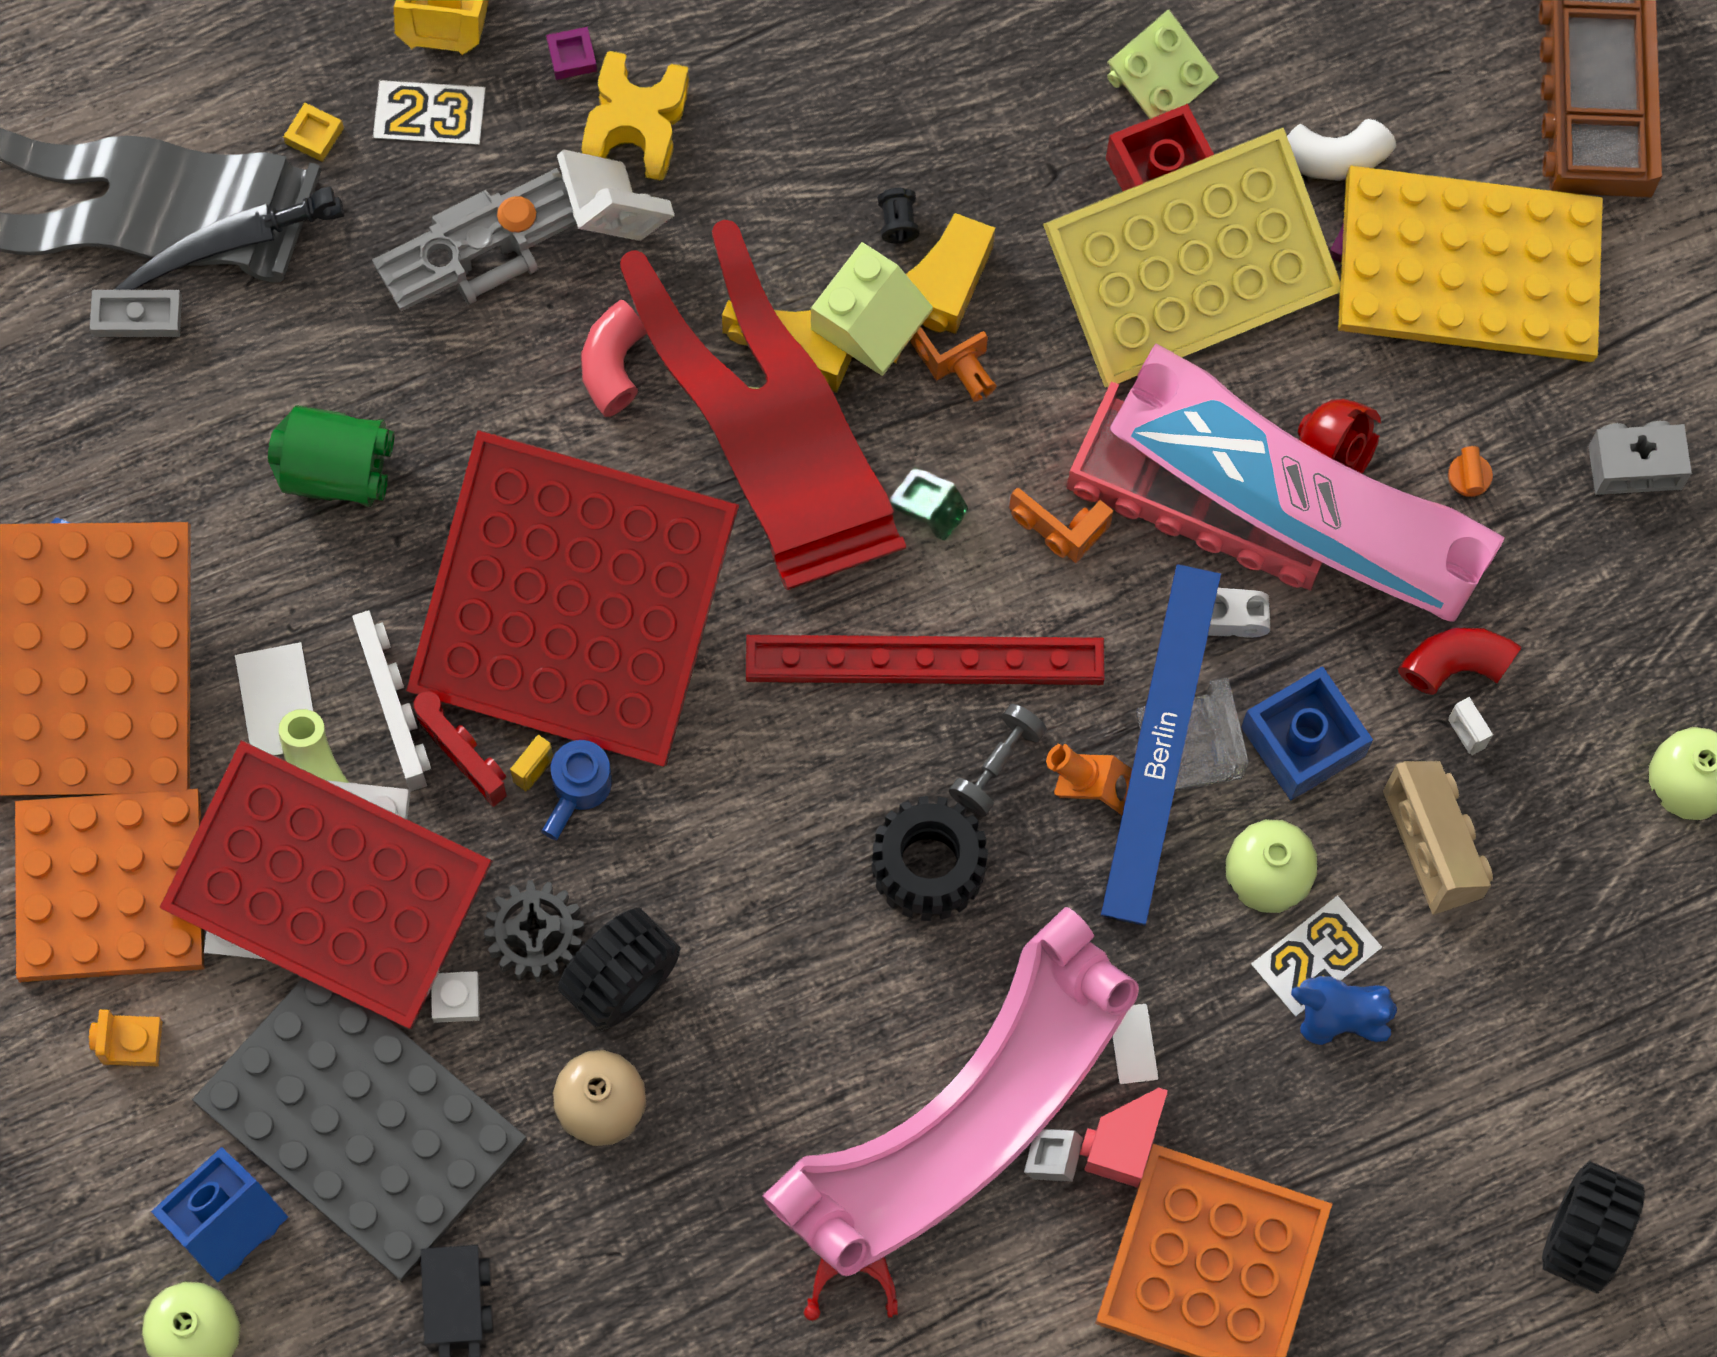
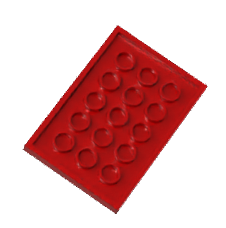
(326, 884)

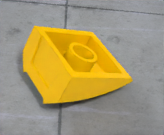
(440, 23)

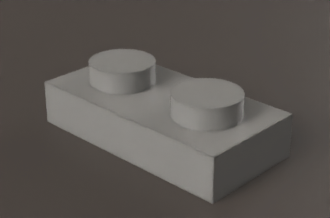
(135, 313)

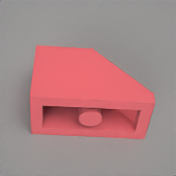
(1124, 1139)

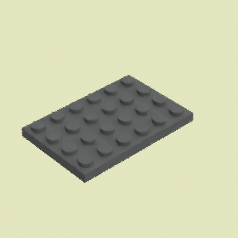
(360, 1123)

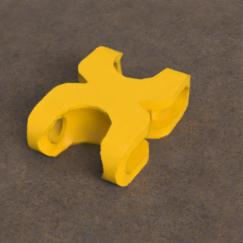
(636, 114)

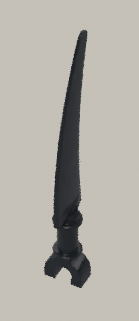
(234, 232)

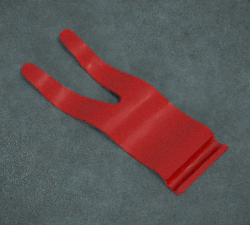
(780, 439)

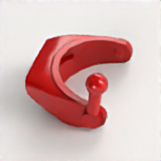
(877, 1269)

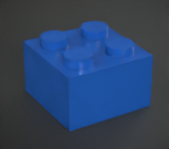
(1306, 733)

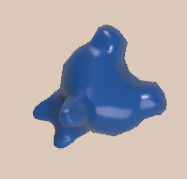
(1341, 1008)

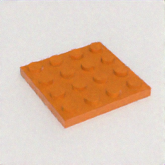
(95, 884)
(1212, 1260)

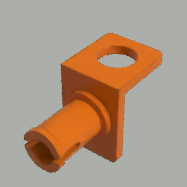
(960, 359)
(1088, 776)

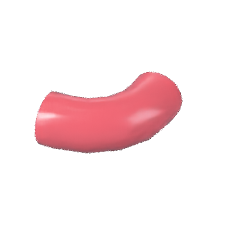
(604, 358)

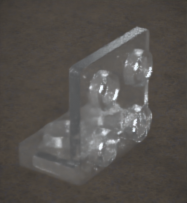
(1213, 742)

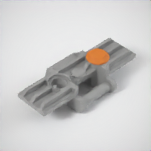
(471, 228)

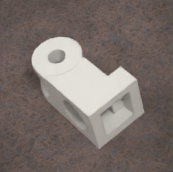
(1240, 613)

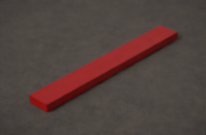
(925, 659)

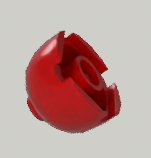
(1342, 432)

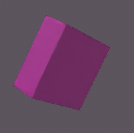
(571, 53)

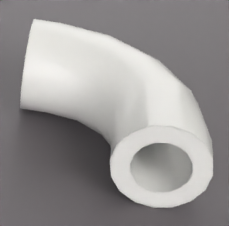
(1332, 157)

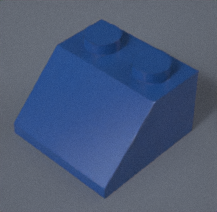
(220, 1214)

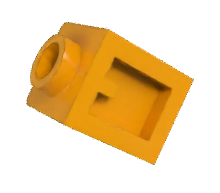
(126, 1039)

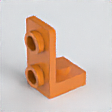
(1073, 543)

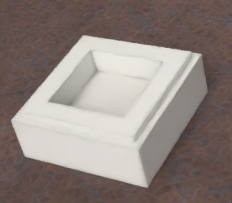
(1470, 726)

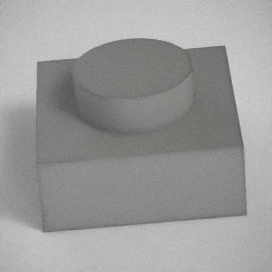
(1054, 1155)

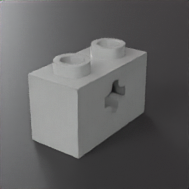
(1621, 452)

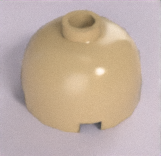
(608, 1115)

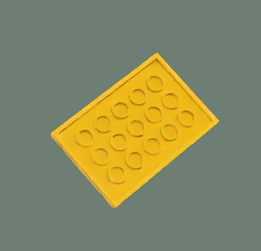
(1471, 264)

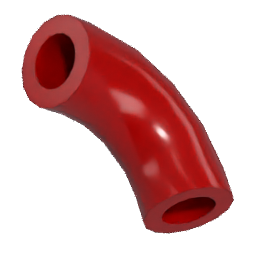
(1457, 651)

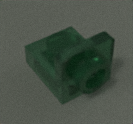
(930, 501)

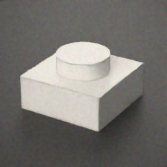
(455, 997)

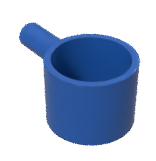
(580, 781)

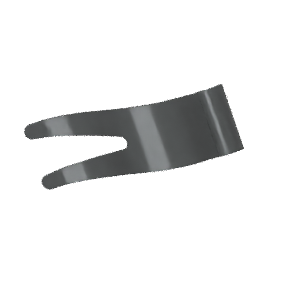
(154, 198)

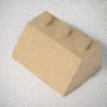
(1437, 835)

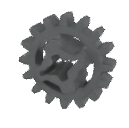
(516, 930)

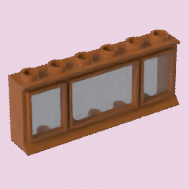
(1601, 97)

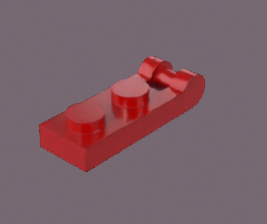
(459, 748)

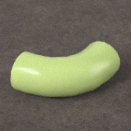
(306, 745)

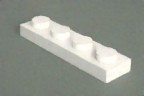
(398, 716)

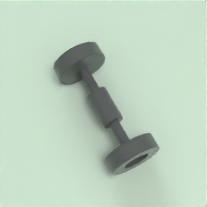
(1023, 724)

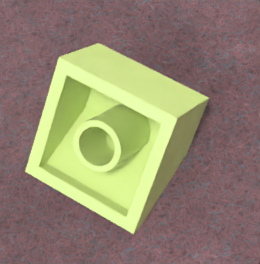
(870, 309)

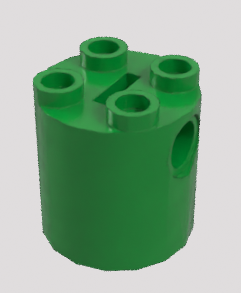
(330, 455)

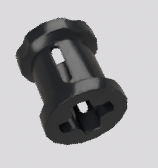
(893, 225)

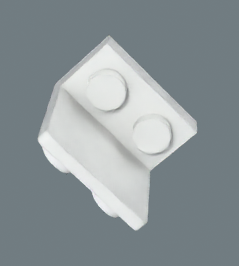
(605, 200)

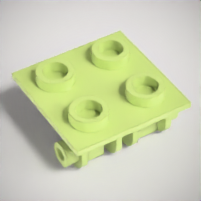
(1161, 67)

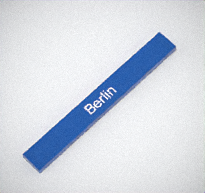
(1160, 745)

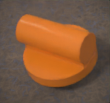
(1470, 473)

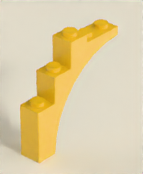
(943, 277)

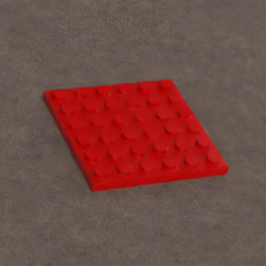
(572, 597)

